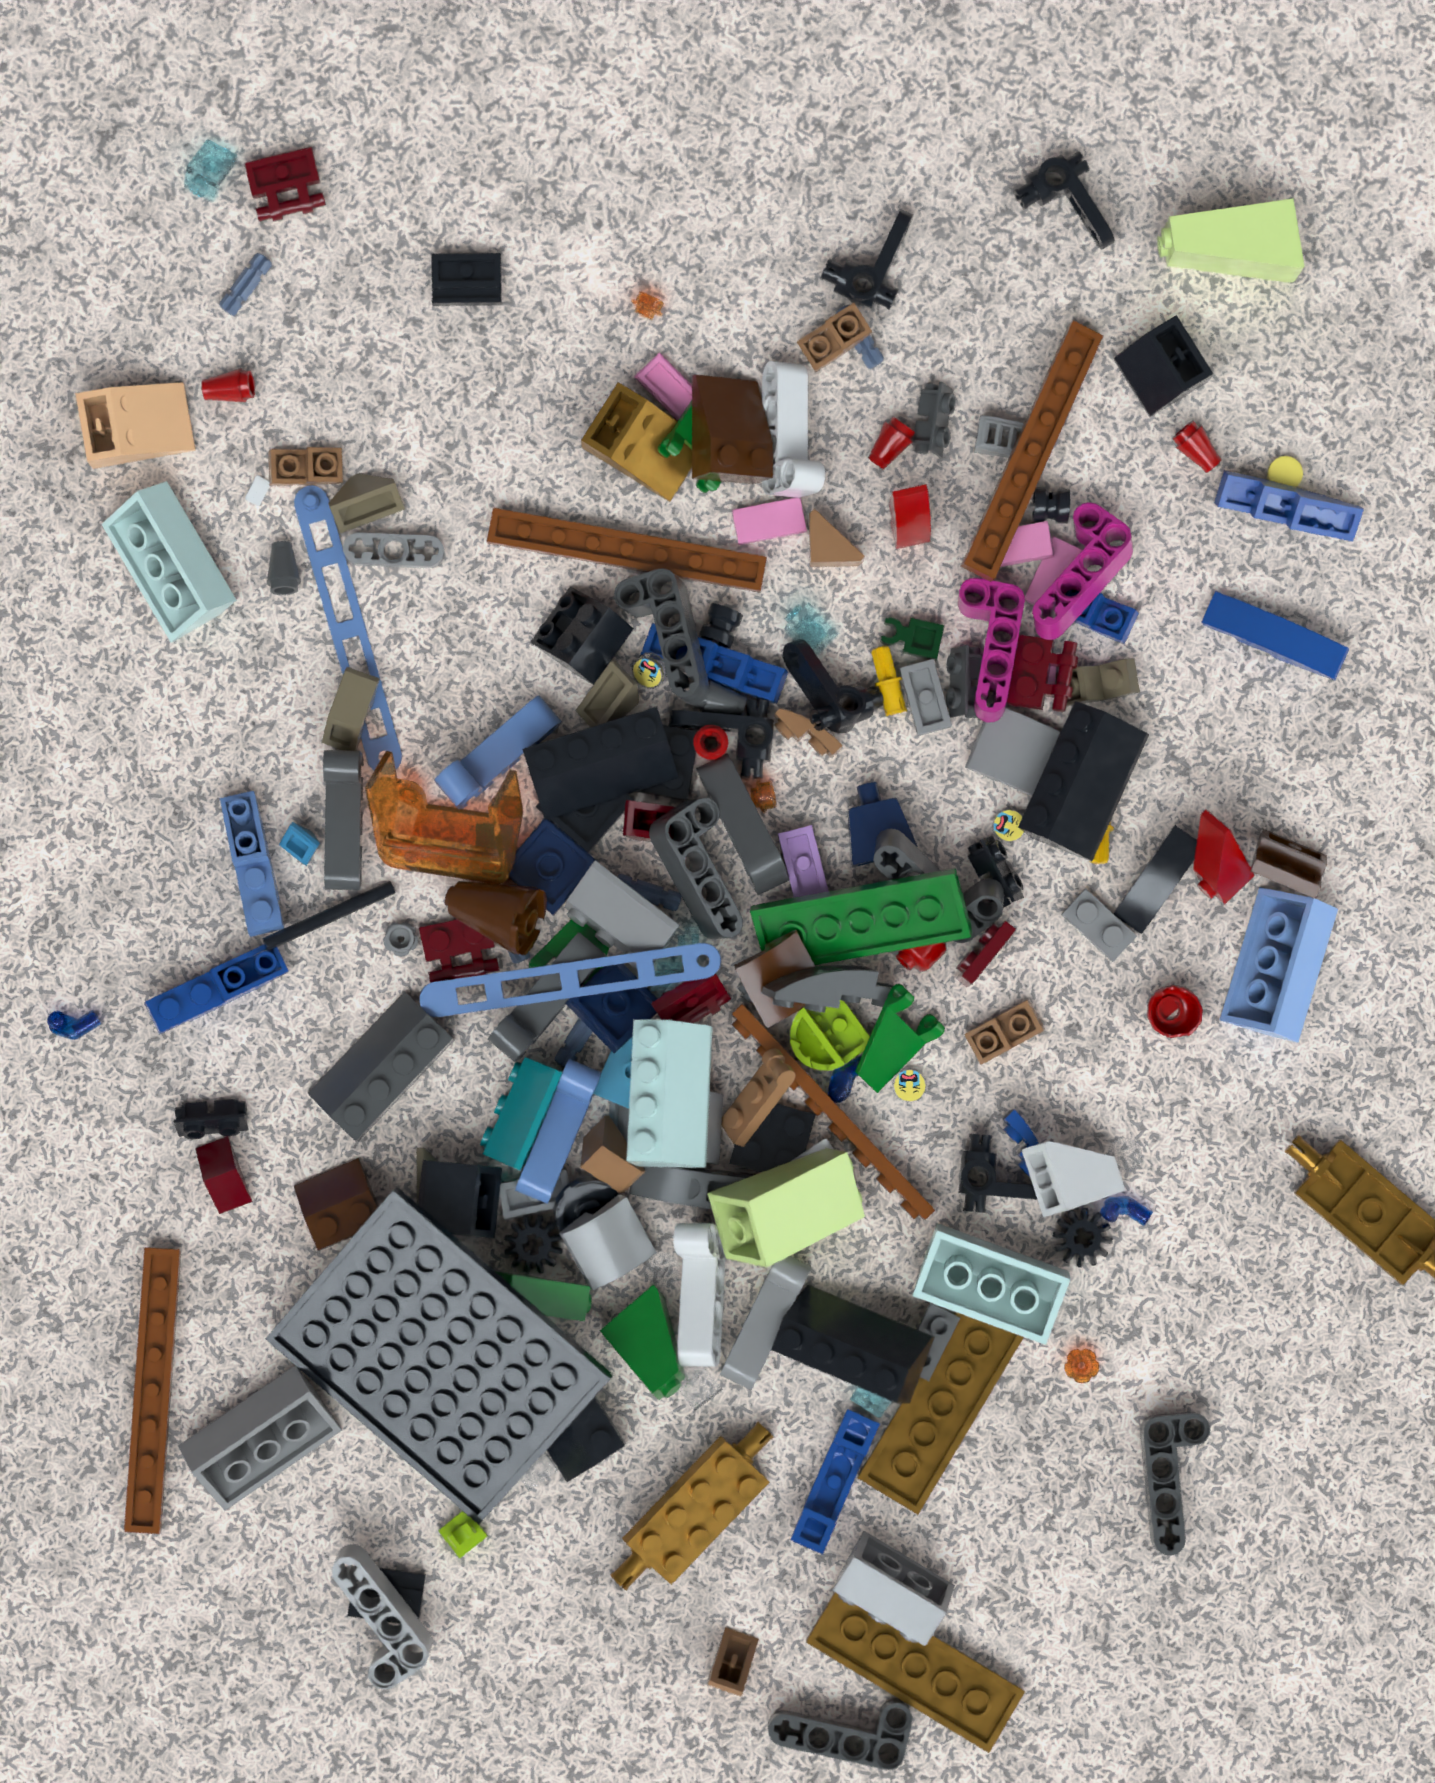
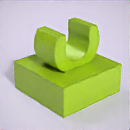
(462, 1534)

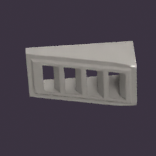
(1000, 424)

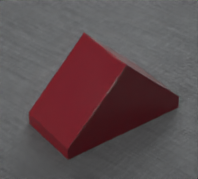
(639, 818)
(223, 1175)

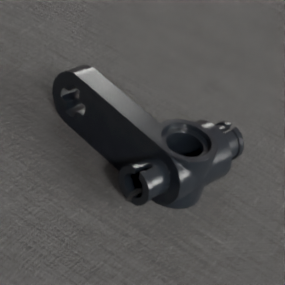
(1040, 191)
(846, 275)
(833, 706)
(751, 755)
(980, 1156)

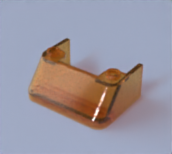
(440, 837)

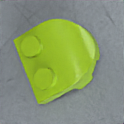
(828, 1037)

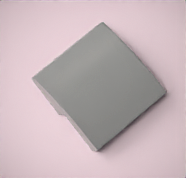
(1013, 750)
(608, 1242)

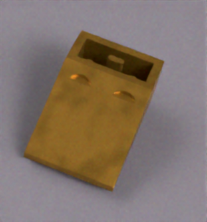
(628, 439)

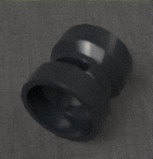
(1051, 505)
(722, 622)

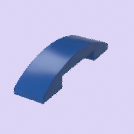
(834, 1481)

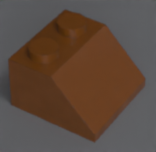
(336, 1203)

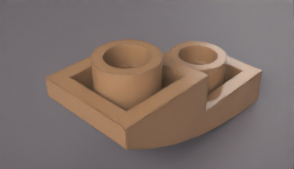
(835, 337)
(305, 466)
(797, 726)
(1004, 1032)

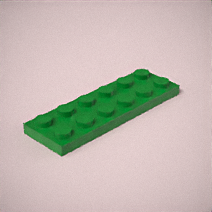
(869, 917)

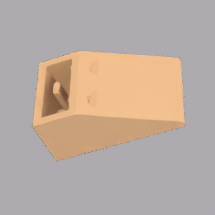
(134, 423)

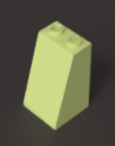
(1236, 241)
(786, 1207)

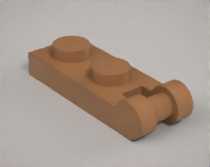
(758, 1097)

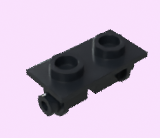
(992, 859)
(195, 1121)

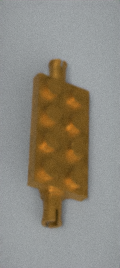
(1366, 1209)
(695, 1509)

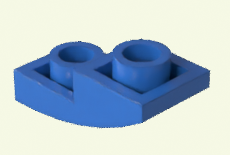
(1107, 617)
(1019, 1131)

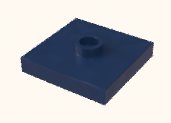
(551, 864)
(613, 1013)

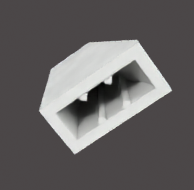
(1070, 1176)

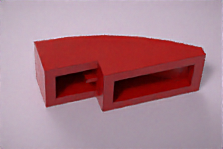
(910, 516)

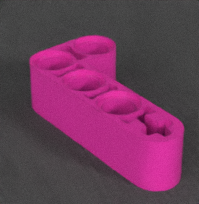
(1077, 577)
(994, 651)

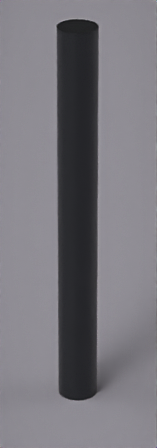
(328, 915)

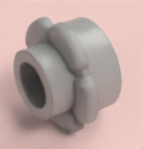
(400, 948)

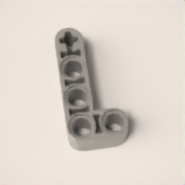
(763, 1321)
(376, 1610)

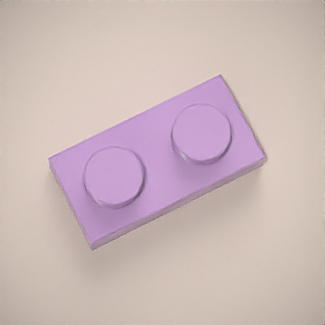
(802, 861)

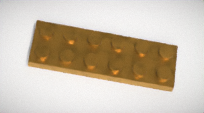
(936, 1420)
(928, 1677)

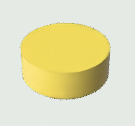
(1285, 471)

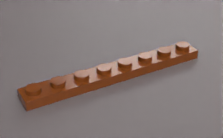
(1031, 451)
(626, 549)
(841, 1125)
(152, 1390)

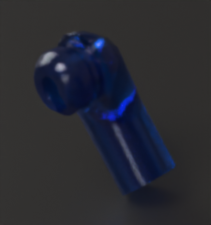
(71, 1027)
(842, 1081)
(1125, 1206)

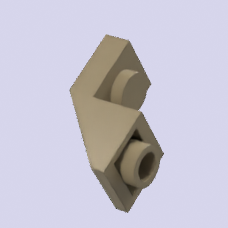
(1104, 681)
(350, 709)

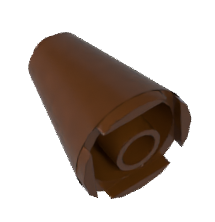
(499, 912)

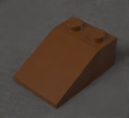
(729, 431)

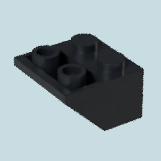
(1163, 366)
(582, 635)
(461, 1196)

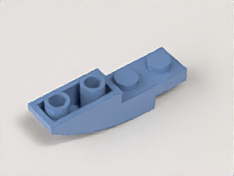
(252, 863)

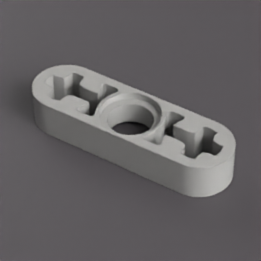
(367, 557)

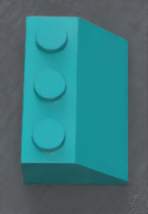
(521, 1113)

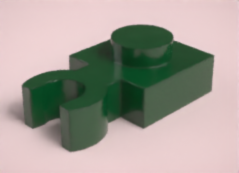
(920, 637)

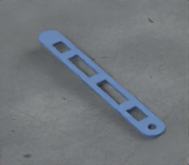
(311, 507)
(441, 997)

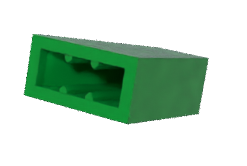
(552, 1296)
(648, 1343)

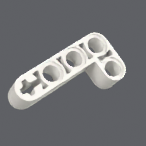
(787, 416)
(700, 1293)

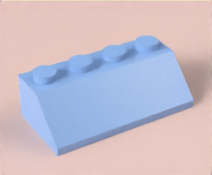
(1279, 964)

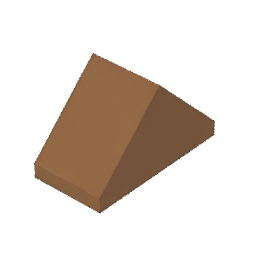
(829, 546)
(606, 1156)
(732, 1662)

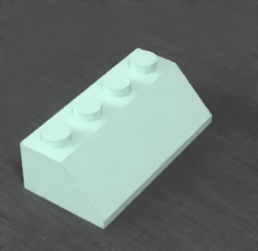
(168, 560)
(669, 1094)
(991, 1284)

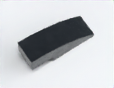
(1157, 880)

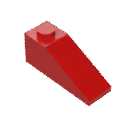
(1219, 860)

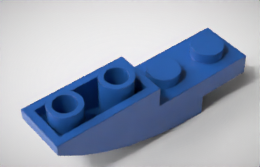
(215, 988)

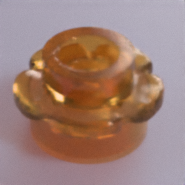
(647, 305)
(764, 795)
(1091, 1365)

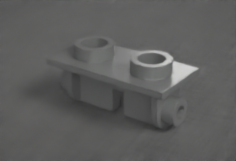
(937, 404)
(963, 666)
(941, 1326)

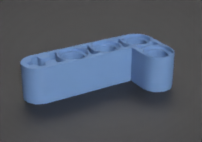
(497, 753)
(558, 1131)

